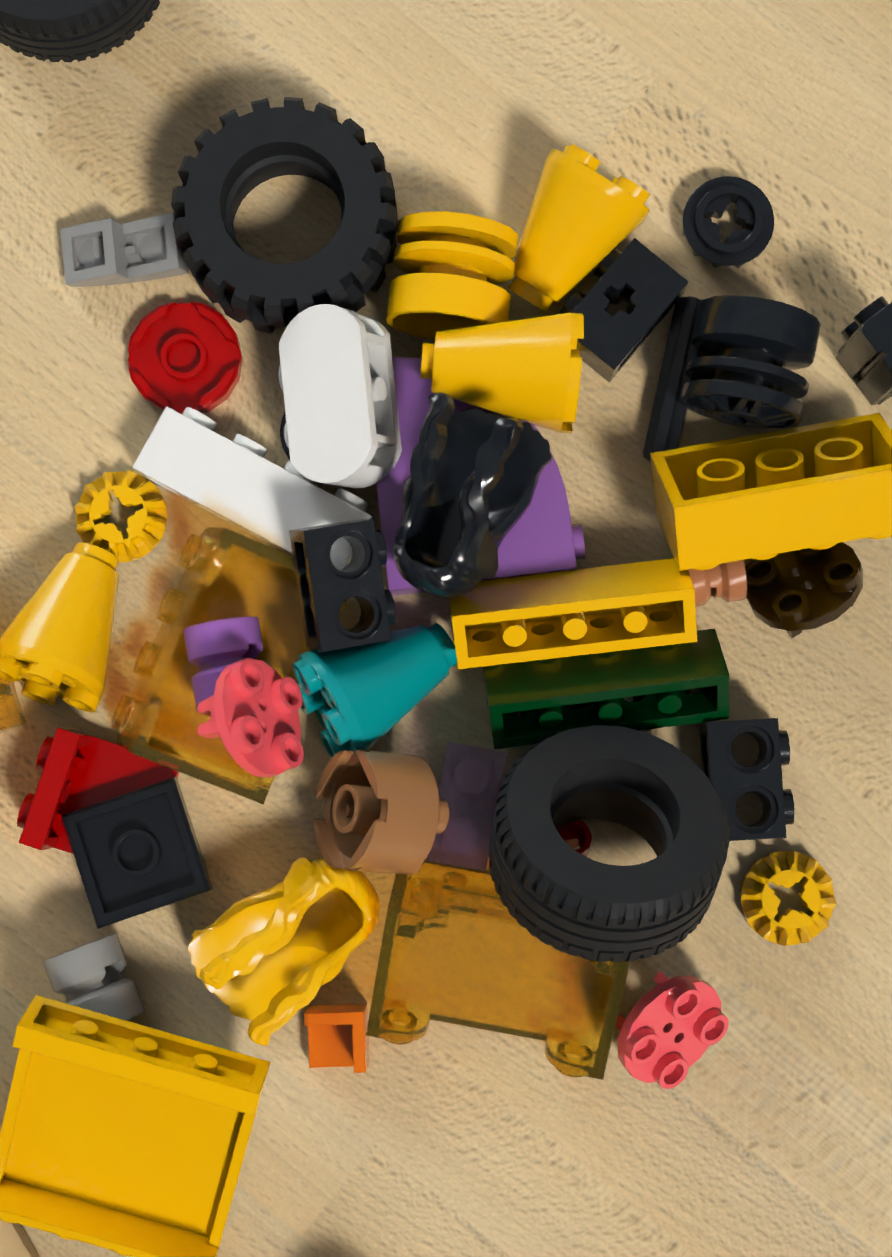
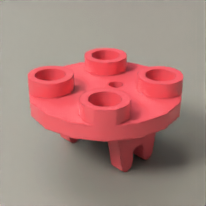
(255, 717)
(670, 1029)

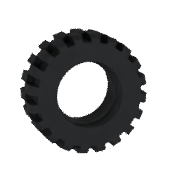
(270, 146)

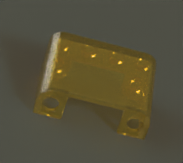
(221, 580)

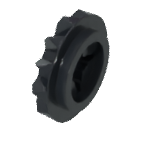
(751, 212)

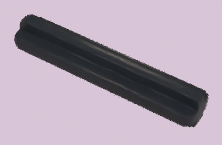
(667, 412)

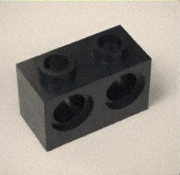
(325, 588)
(761, 778)

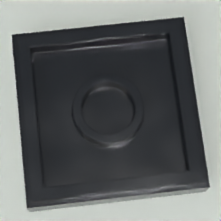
(137, 852)

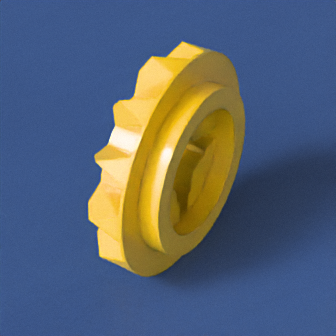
(144, 527)
(761, 904)

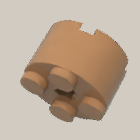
(378, 812)

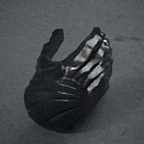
(464, 495)

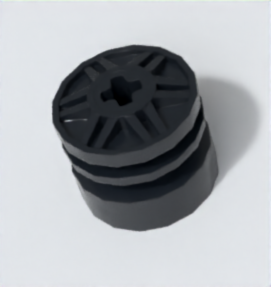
(750, 361)

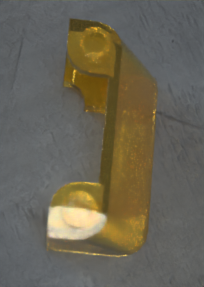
(467, 962)

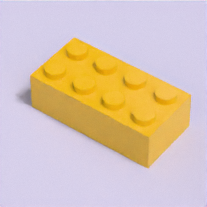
(775, 492)

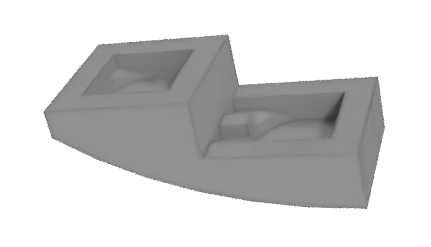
(121, 253)

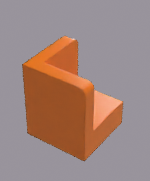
(338, 1035)

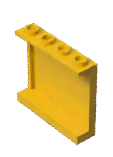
(124, 1132)

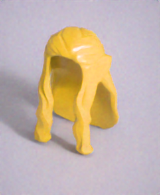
(285, 943)

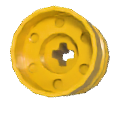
(451, 272)

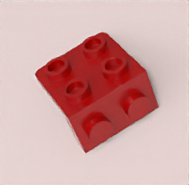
(75, 775)

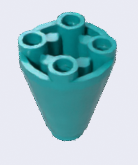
(372, 686)

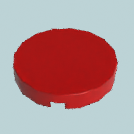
(185, 357)

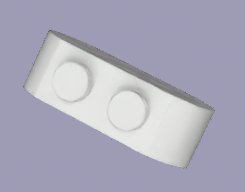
(339, 397)

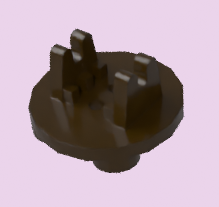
(786, 600)

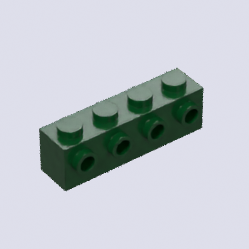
(609, 689)

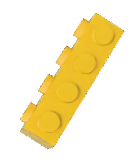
(574, 613)

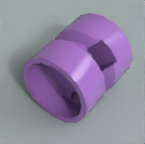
(217, 645)

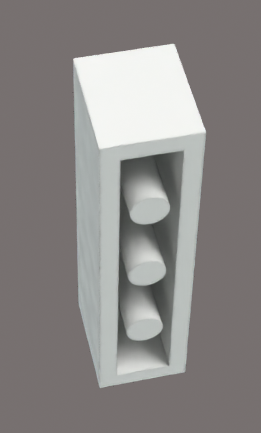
(241, 485)

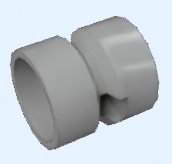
(94, 978)

